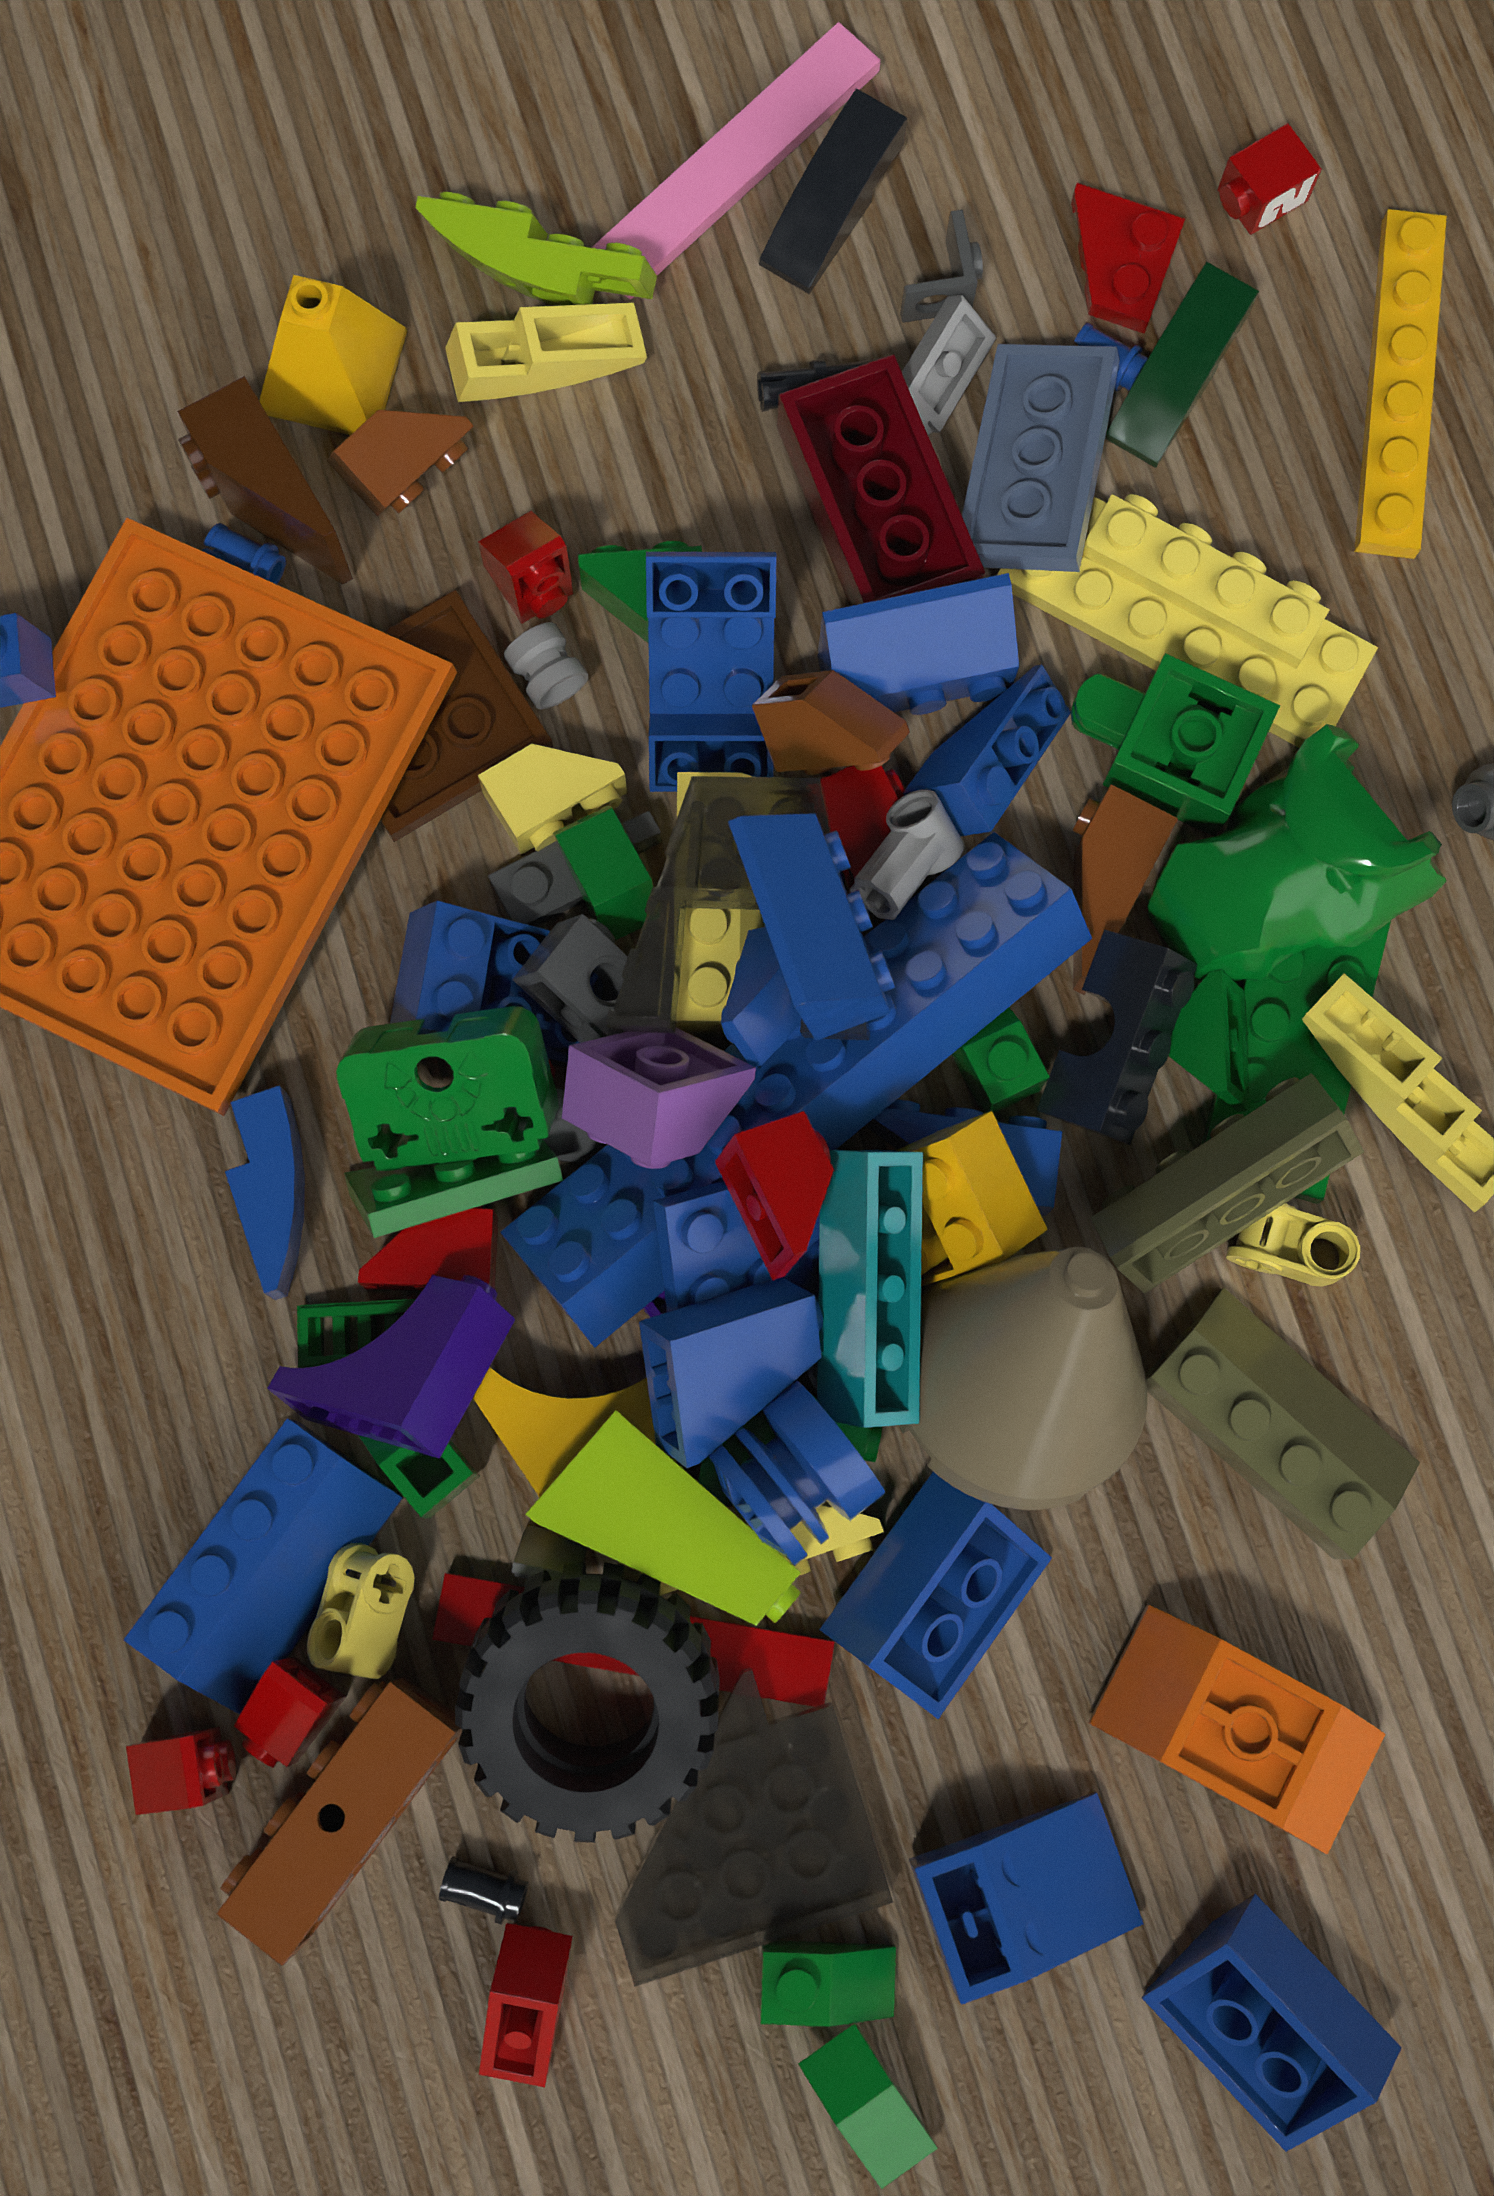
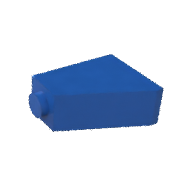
(725, 1362)

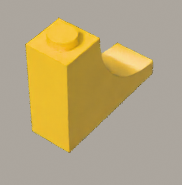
(550, 1431)

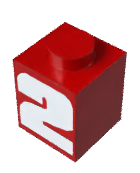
(1268, 179)

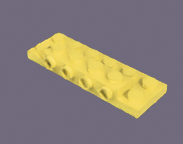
(1174, 594)

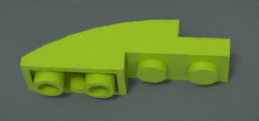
(515, 252)

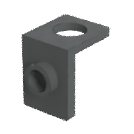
(965, 266)

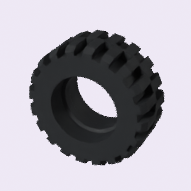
(574, 1783)

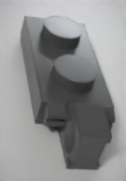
(542, 883)

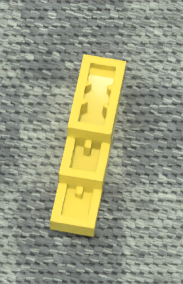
(1400, 1085)

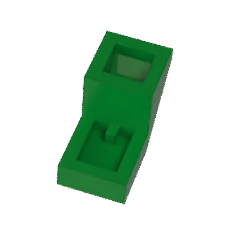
(867, 2106)

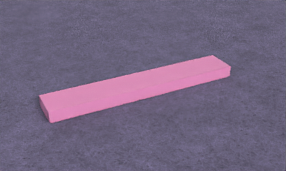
(746, 149)

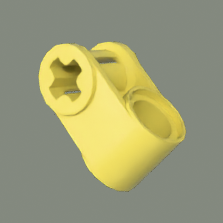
(1288, 1246)
(361, 1616)

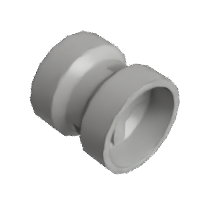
(543, 661)

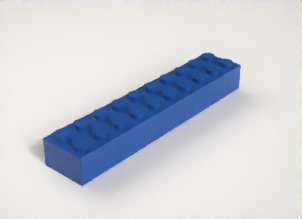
(956, 964)

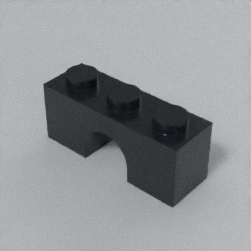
(1112, 1086)

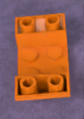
(1238, 1727)

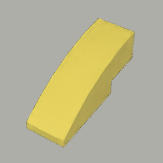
(543, 349)

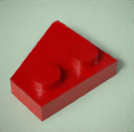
(1123, 255)

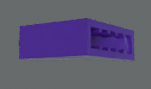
(414, 1376)

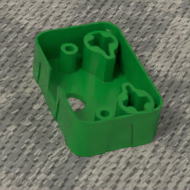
(493, 1106)

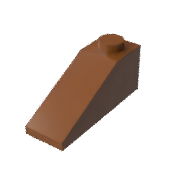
(1113, 863)

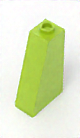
(656, 1518)

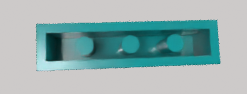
(871, 1288)

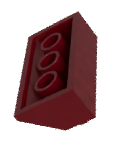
(875, 484)

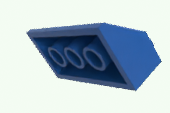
(261, 1566)

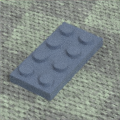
(1039, 455)

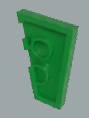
(435, 1190)

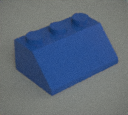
(926, 645)
(813, 920)
(936, 1593)
(1274, 2025)

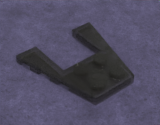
(707, 873)

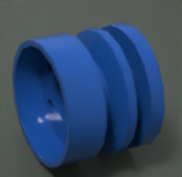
(795, 1473)

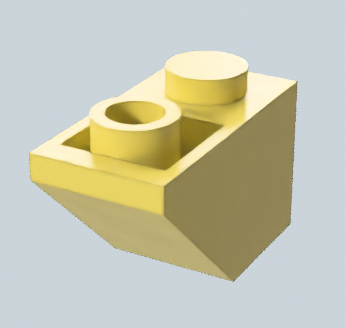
(548, 790)

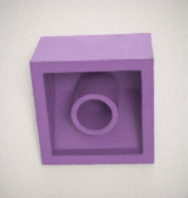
(652, 1093)

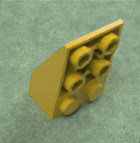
(972, 1200)

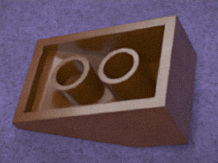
(247, 463)

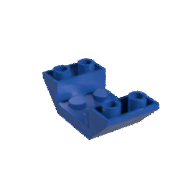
(708, 662)

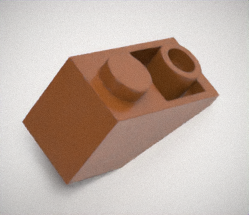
(394, 451)
(826, 723)

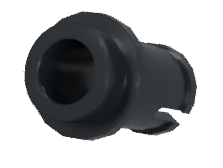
(484, 1890)

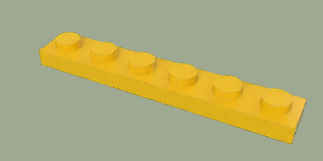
(1400, 384)

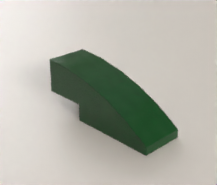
(1181, 364)

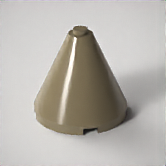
(1029, 1379)

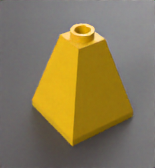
(330, 358)

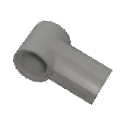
(919, 845)

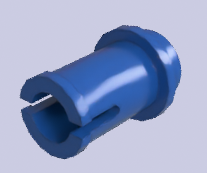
(1130, 359)
(245, 553)

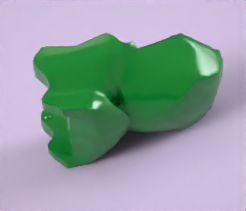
(1293, 870)

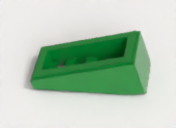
(311, 1327)

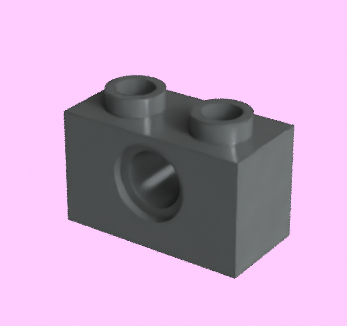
(561, 972)

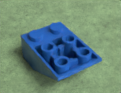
(466, 964)
(1025, 1896)

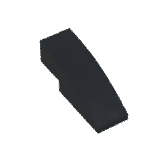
(834, 190)

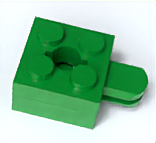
(1180, 718)

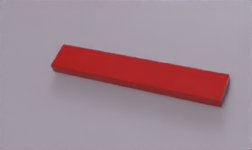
(782, 1663)

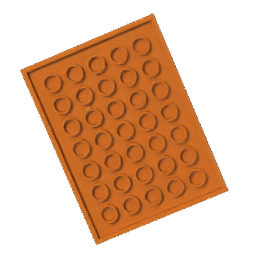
(193, 807)

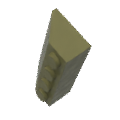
(1226, 1182)
(1282, 1426)

